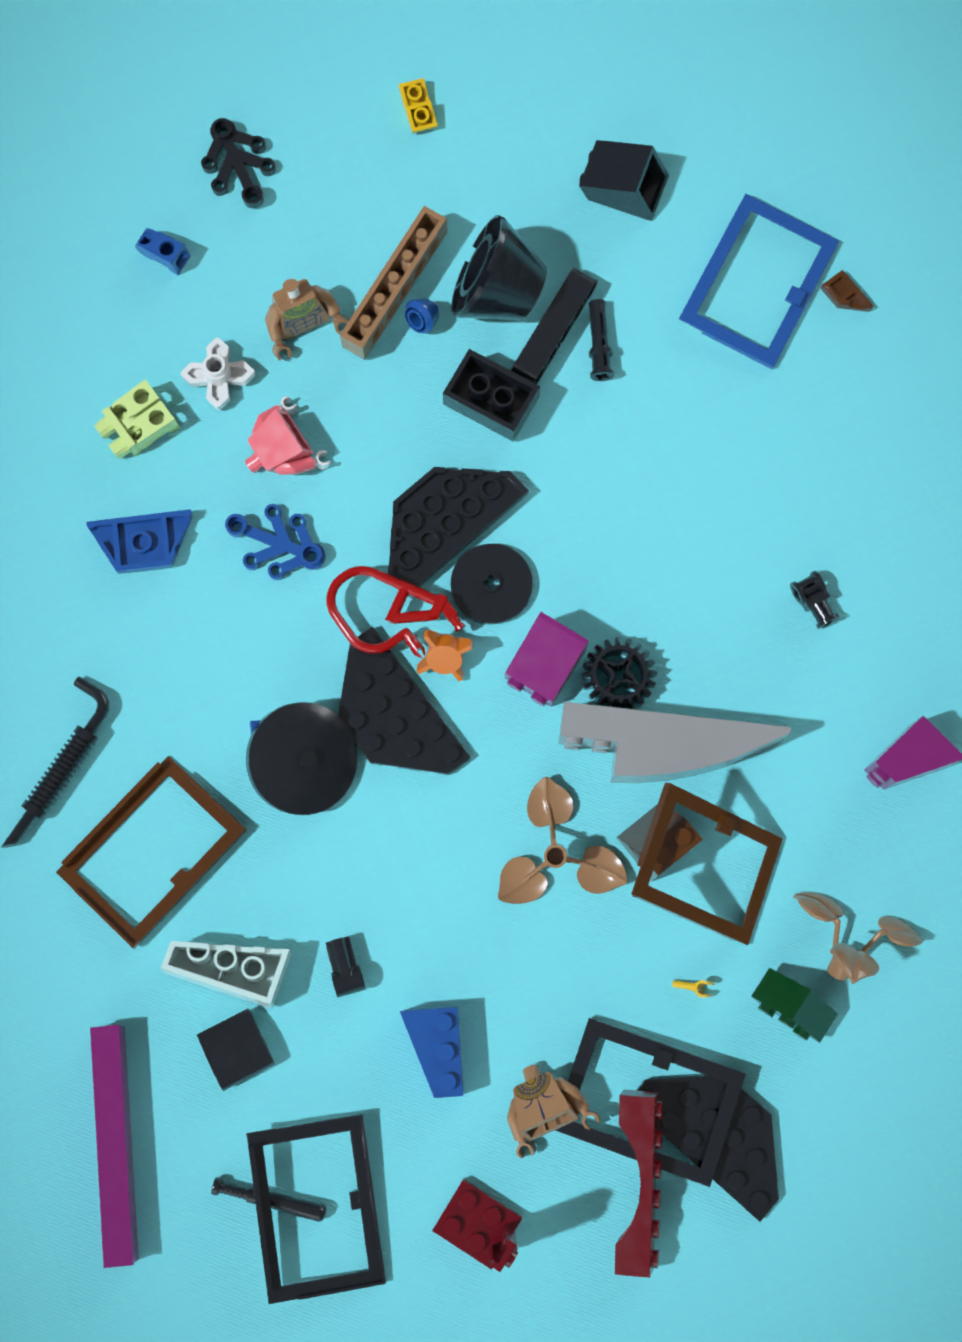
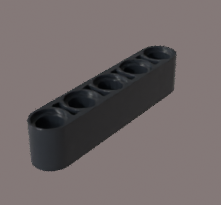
(554, 325)

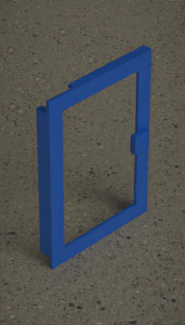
(796, 297)

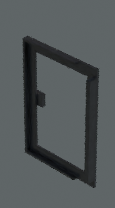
(663, 1057)
(359, 1199)

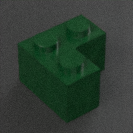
(795, 1004)

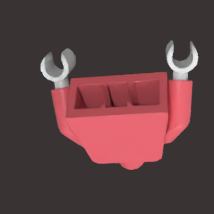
(280, 444)

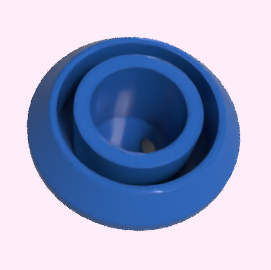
(421, 315)

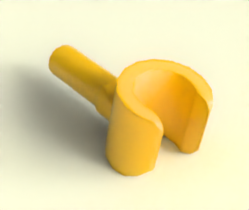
(696, 987)

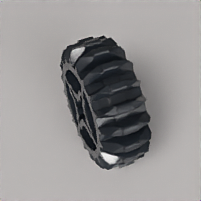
(629, 680)

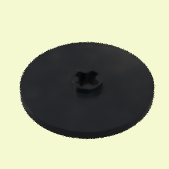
(476, 599)

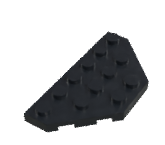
(444, 516)
(392, 716)
(748, 1154)

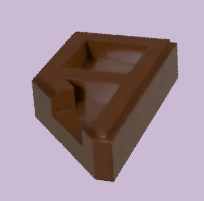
(845, 293)

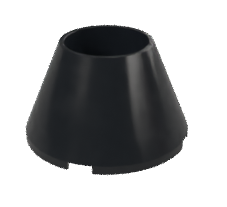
(500, 277)

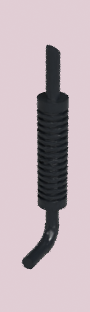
(63, 765)

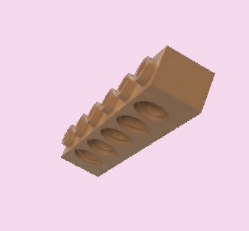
(394, 282)

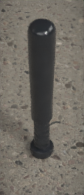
(288, 1204)

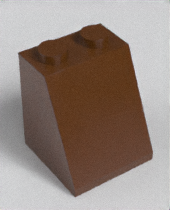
(677, 841)

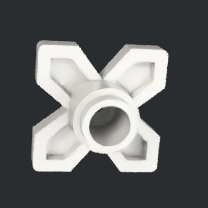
(218, 374)

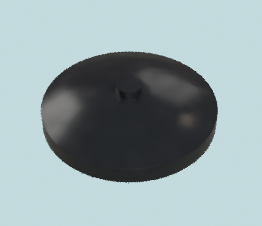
(301, 758)

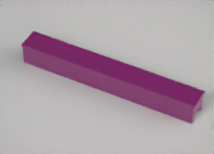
(114, 1146)

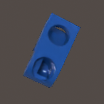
(163, 250)

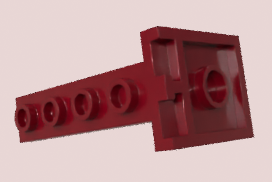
(480, 1227)

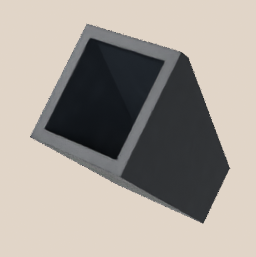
(624, 177)

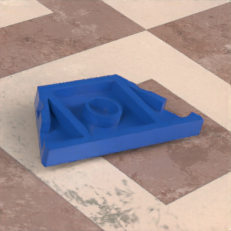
(142, 540)

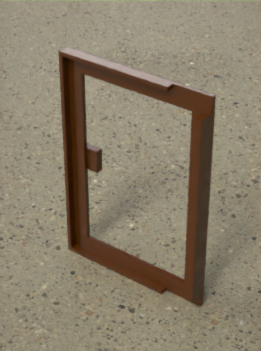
(725, 824)
(182, 880)

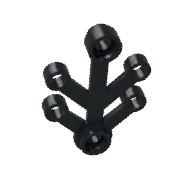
(236, 158)

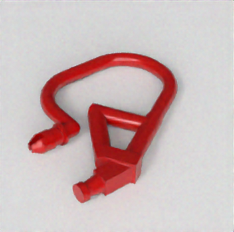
(439, 602)

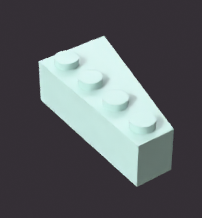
(230, 969)

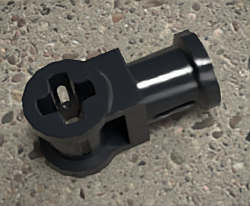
(814, 598)

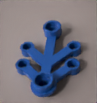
(279, 544)

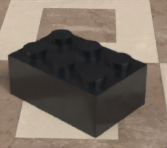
(491, 395)

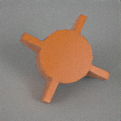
(444, 654)

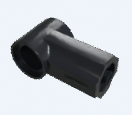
(346, 973)

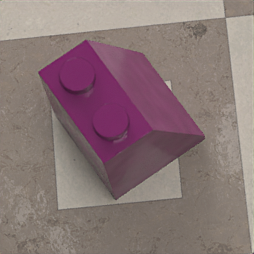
(546, 660)
(911, 755)

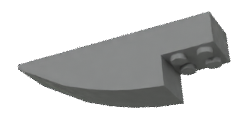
(662, 745)

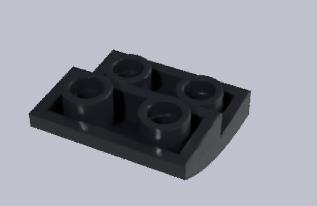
(235, 1049)

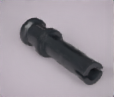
(600, 351)

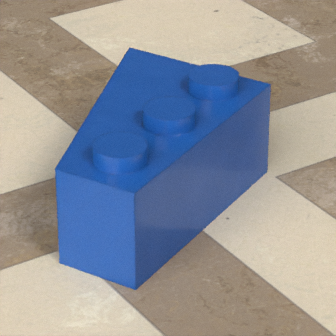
(438, 1048)

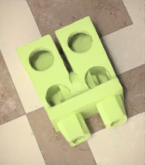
(138, 420)

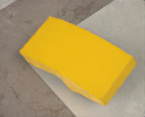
(417, 105)

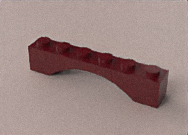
(639, 1121)

